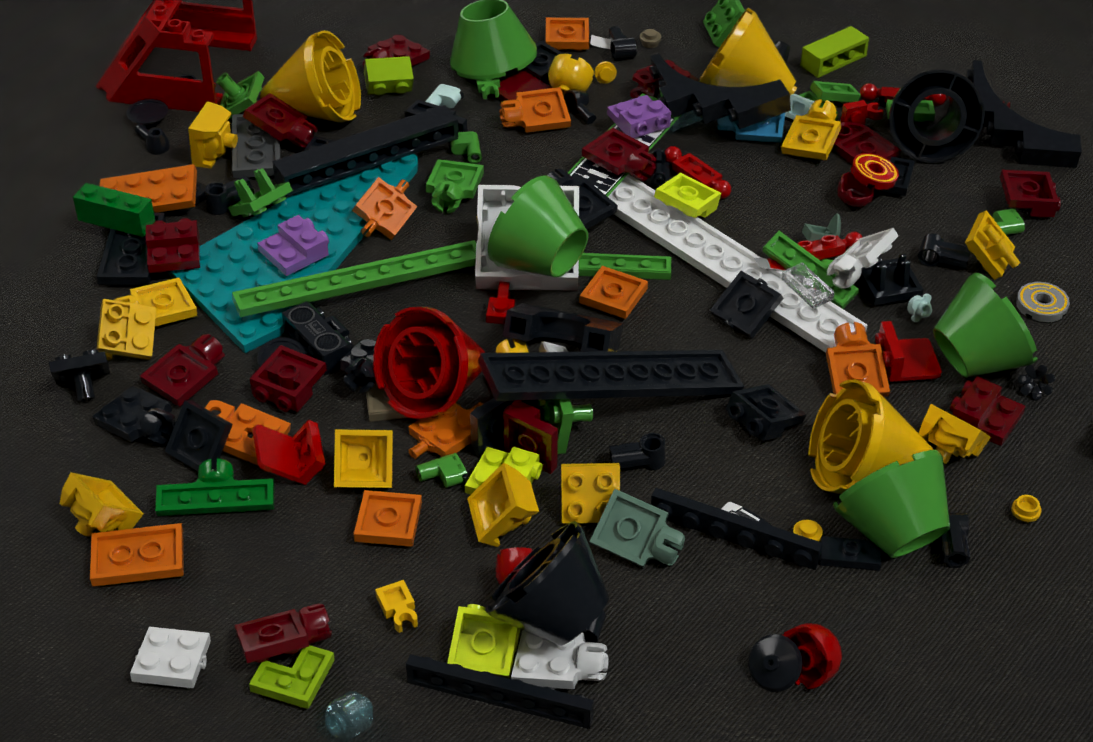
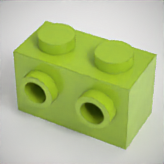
(388, 75)

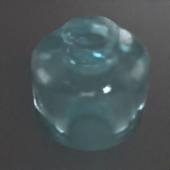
(349, 715)

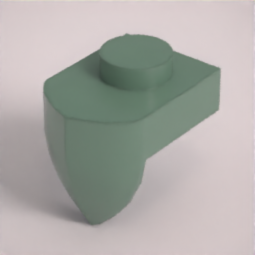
(815, 232)

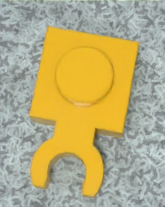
(397, 603)

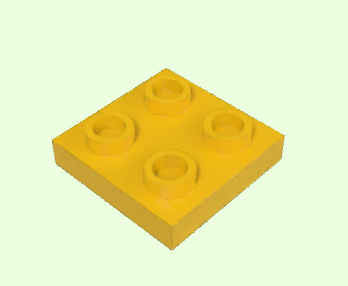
(587, 490)

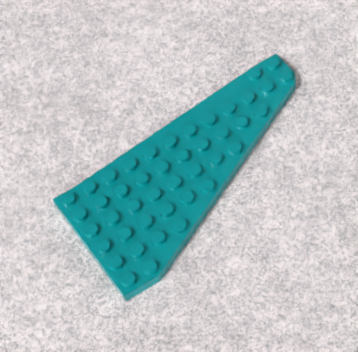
(235, 264)

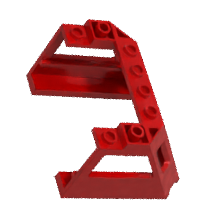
(179, 27)

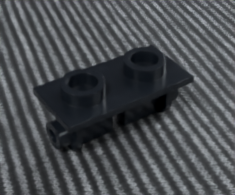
(662, 170)

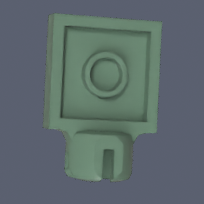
(636, 531)

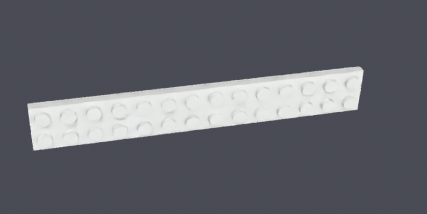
(723, 259)

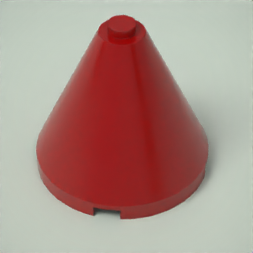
(424, 362)

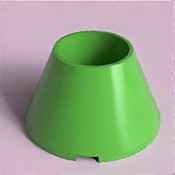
(490, 41)
(538, 231)
(983, 331)
(900, 504)

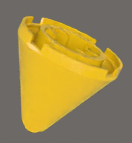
(748, 58)
(318, 80)
(858, 436)

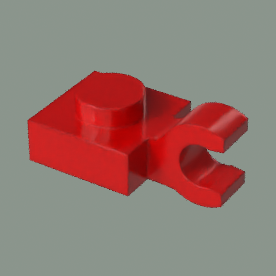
(859, 111)
(498, 306)

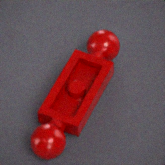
(870, 92)
(697, 170)
(830, 245)

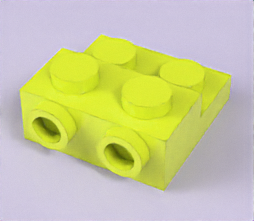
(688, 196)
(522, 460)
(483, 642)

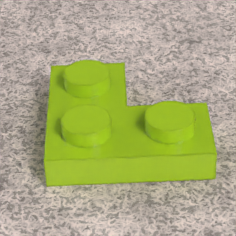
(294, 684)

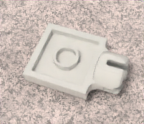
(859, 255)
(559, 666)

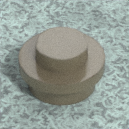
(650, 38)

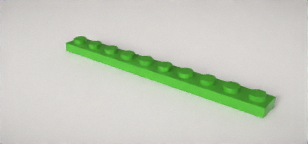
(354, 278)

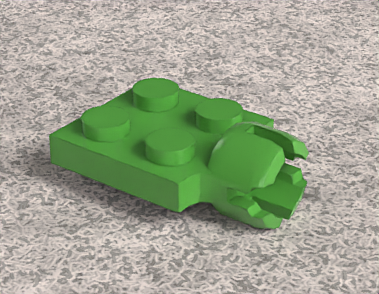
(453, 182)

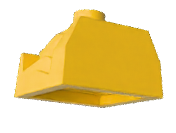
(210, 135)
(952, 434)
(363, 458)
(98, 504)
(501, 504)

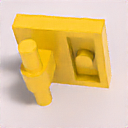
(991, 246)
(126, 329)

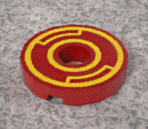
(874, 170)

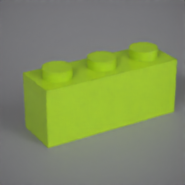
(834, 51)

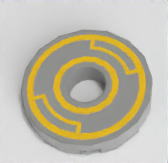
(1056, 301)

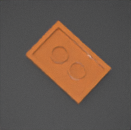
(136, 554)

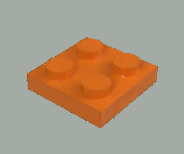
(567, 33)
(613, 292)
(388, 518)

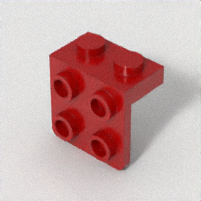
(906, 357)
(291, 457)

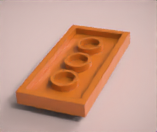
(167, 188)

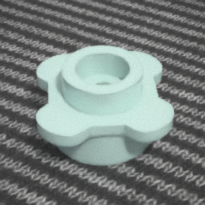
(919, 307)

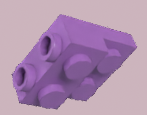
(640, 116)
(295, 245)

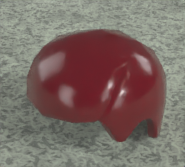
(853, 192)

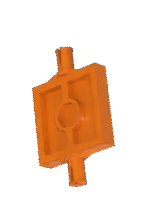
(384, 208)
(443, 433)

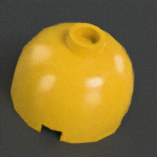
(570, 73)

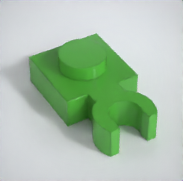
(488, 86)

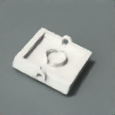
(171, 657)

